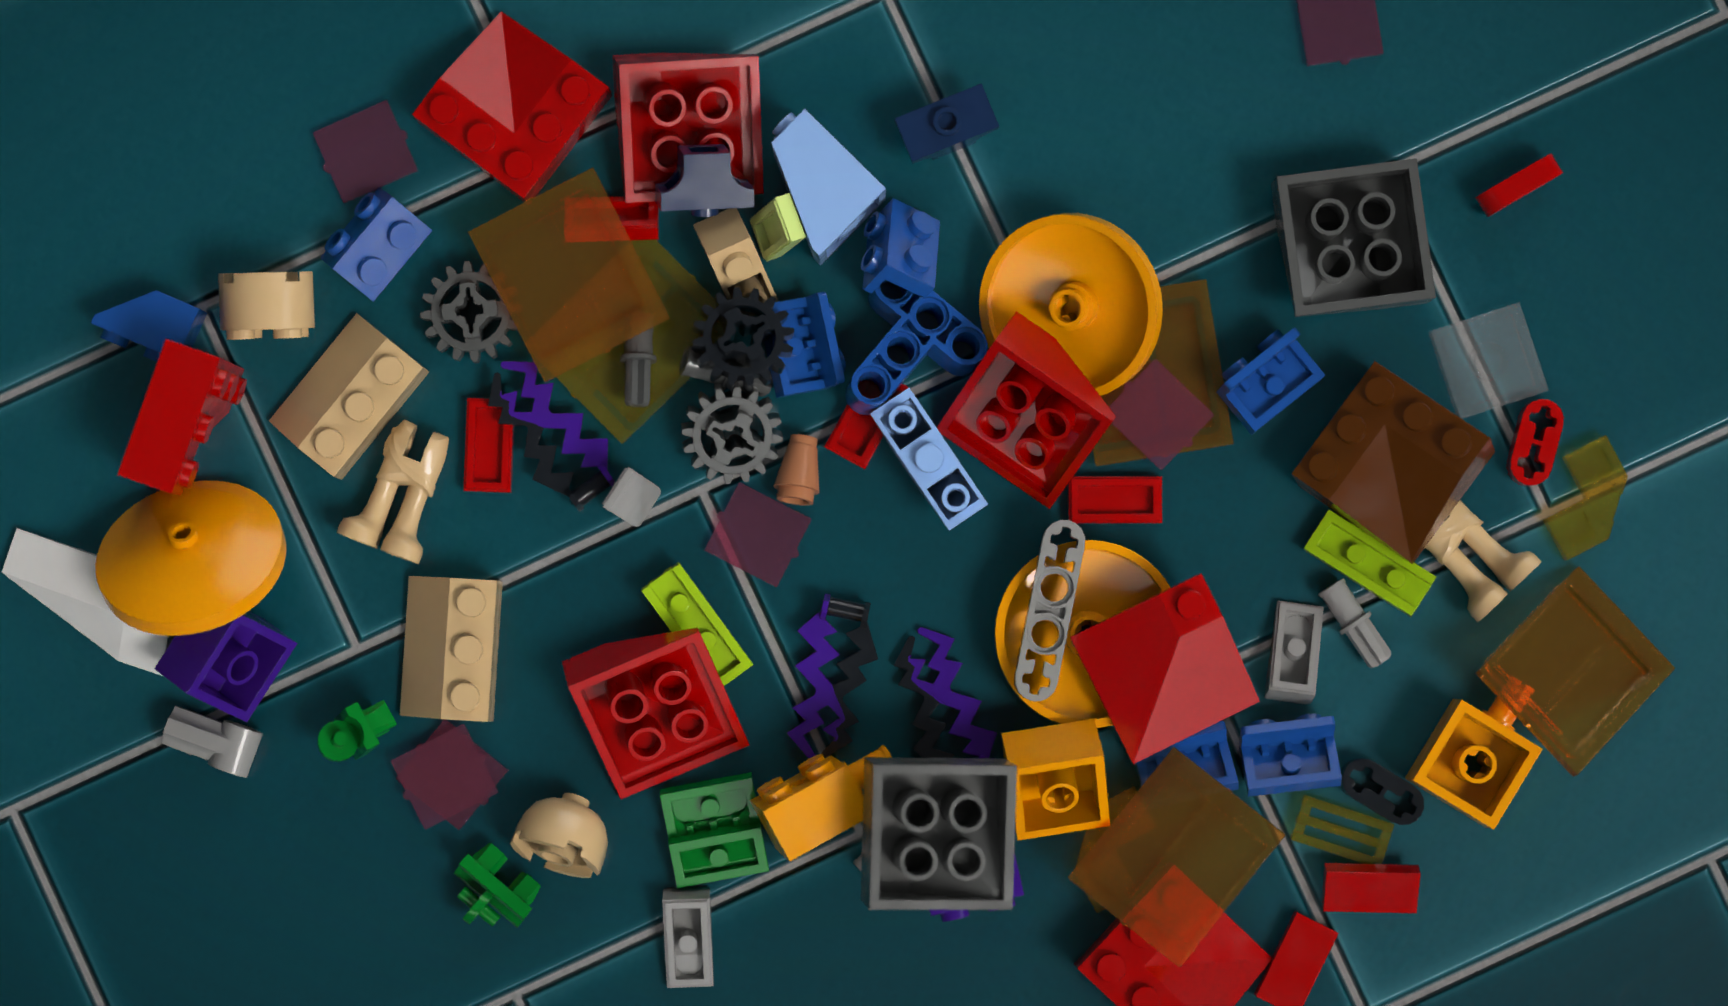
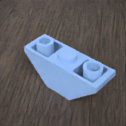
(928, 459)

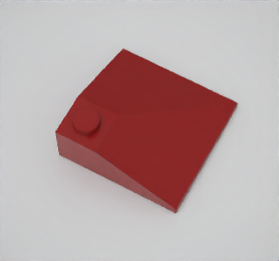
(683, 102)
(1028, 412)
(1166, 668)
(654, 707)

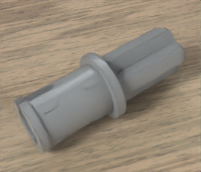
(1355, 623)

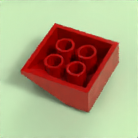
(513, 106)
(180, 409)
(1139, 975)

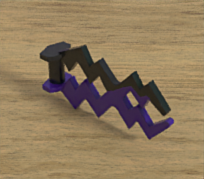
(594, 449)
(940, 692)
(826, 693)

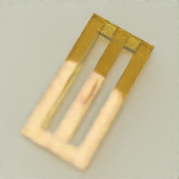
(1304, 819)

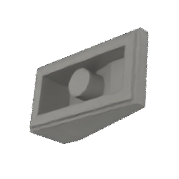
(632, 497)
(1294, 653)
(688, 937)

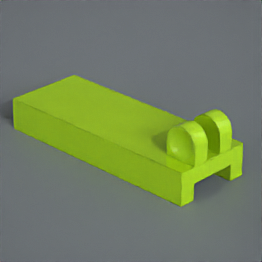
(1369, 563)
(685, 607)

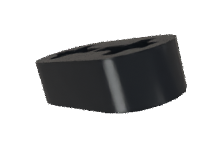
(1387, 781)

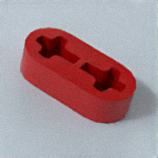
(1519, 185)
(1546, 445)

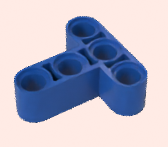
(917, 343)

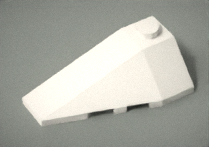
(68, 585)

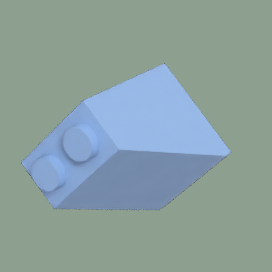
(825, 182)

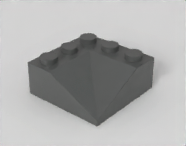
(1354, 238)
(938, 833)

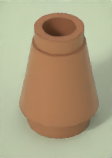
(799, 473)

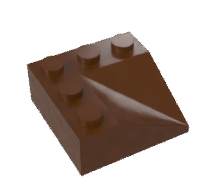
(1393, 462)

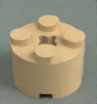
(265, 303)

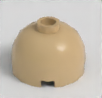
(563, 835)

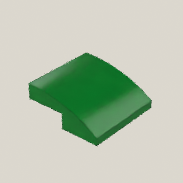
(713, 830)

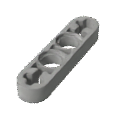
(1055, 611)

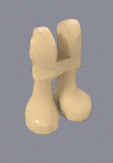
(395, 472)
(1506, 566)

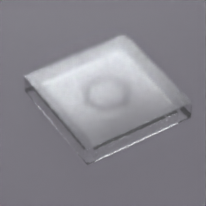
(1488, 361)

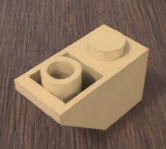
(734, 256)

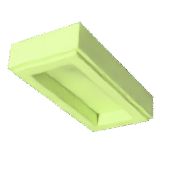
(777, 227)

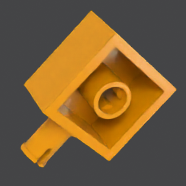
(1502, 753)
(1058, 779)
(813, 803)

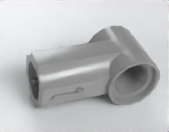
(224, 744)

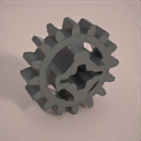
(451, 314)
(722, 449)

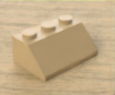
(348, 397)
(451, 648)

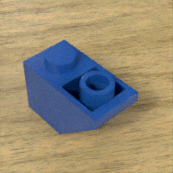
(151, 321)

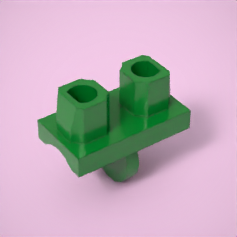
(354, 732)
(510, 901)

